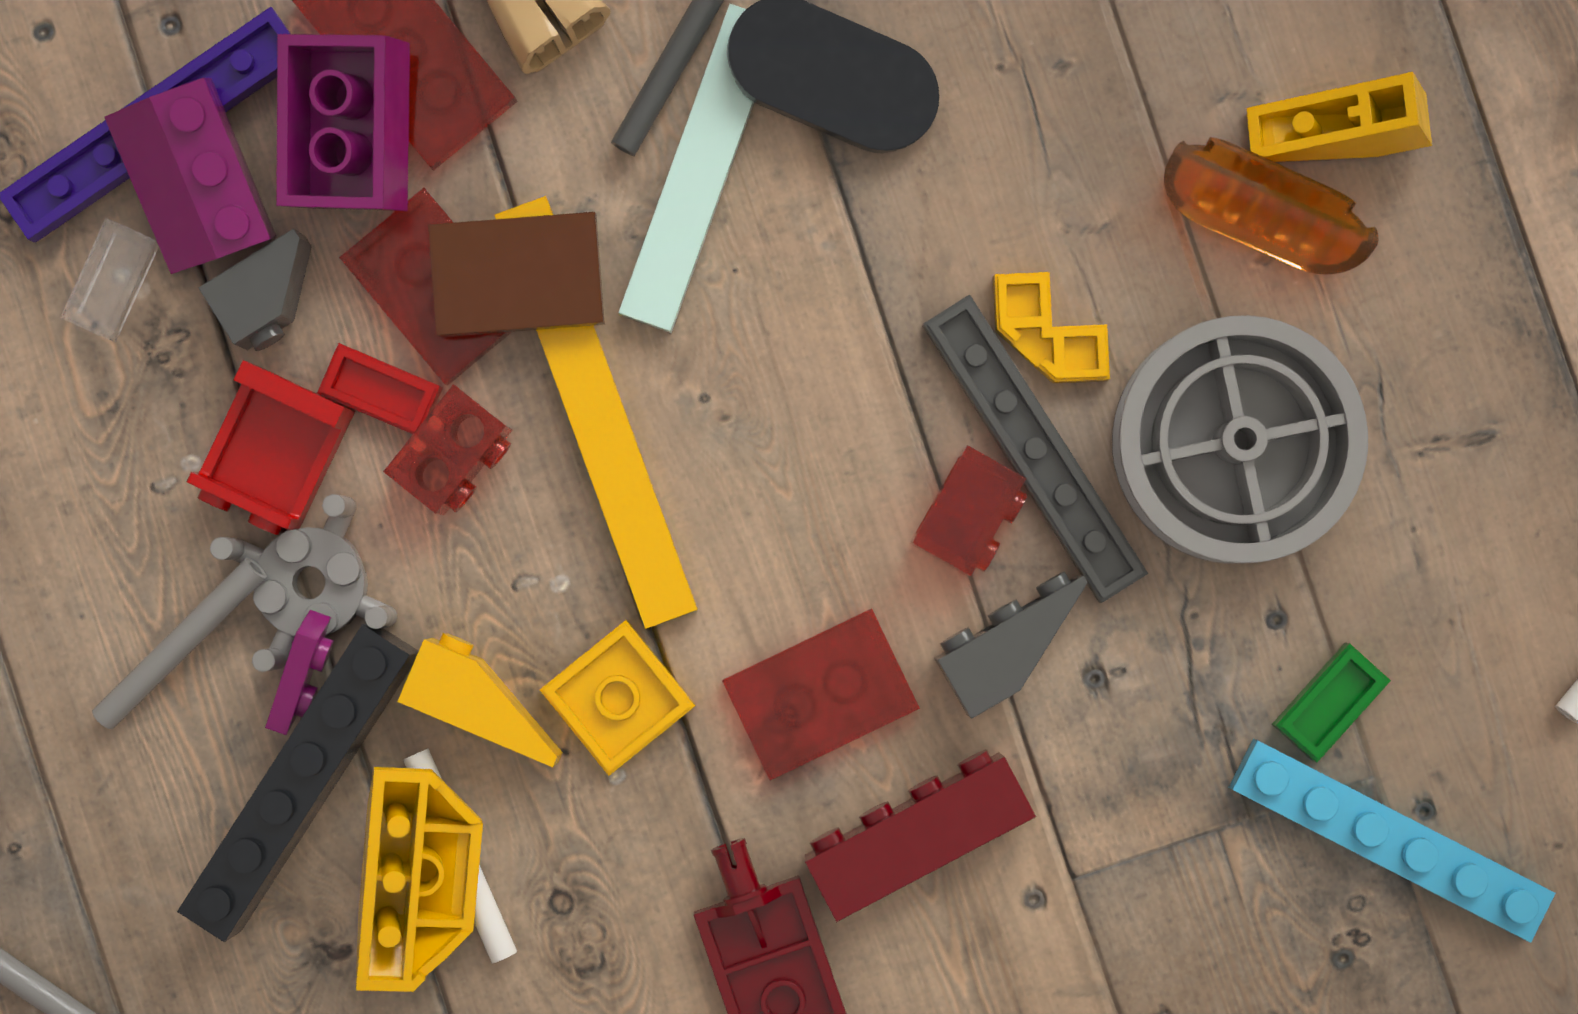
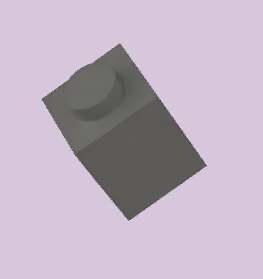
(260, 292)

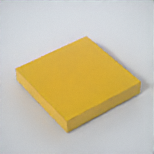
(617, 697)

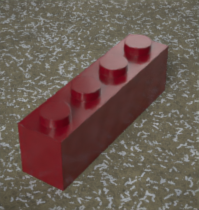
(918, 835)

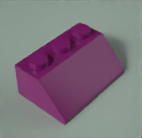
(190, 175)

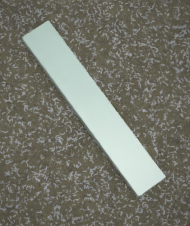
(690, 192)

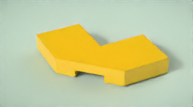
(1025, 322)

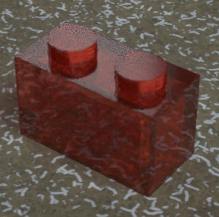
(969, 512)

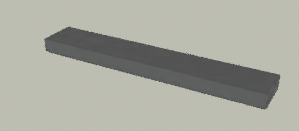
(1034, 449)

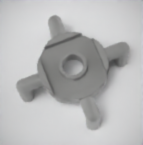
(284, 560)

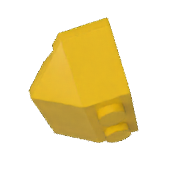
(414, 878)

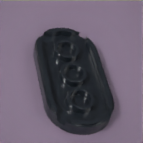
(833, 74)

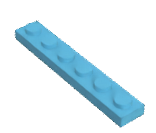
(1392, 840)

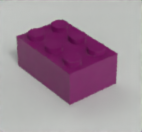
(342, 122)

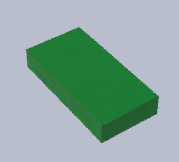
(1331, 702)

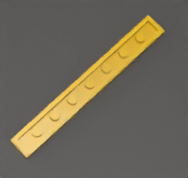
(614, 463)

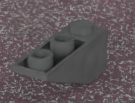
(1001, 657)

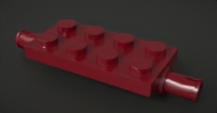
(765, 944)

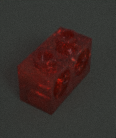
(439, 441)

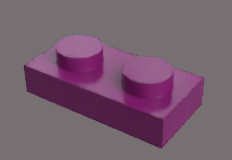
(308, 653)

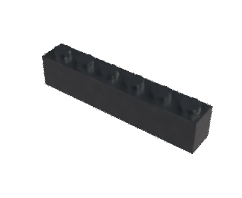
(298, 782)

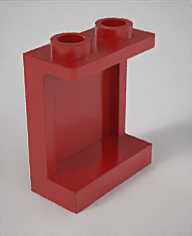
(271, 450)

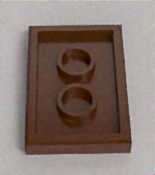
(516, 274)

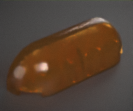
(1267, 207)

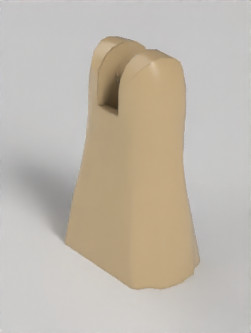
(546, 28)

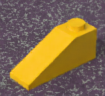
(1343, 122)
(471, 696)

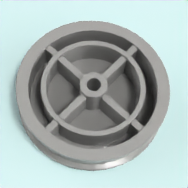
(1240, 440)

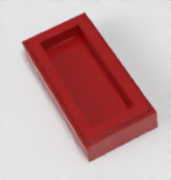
(378, 389)

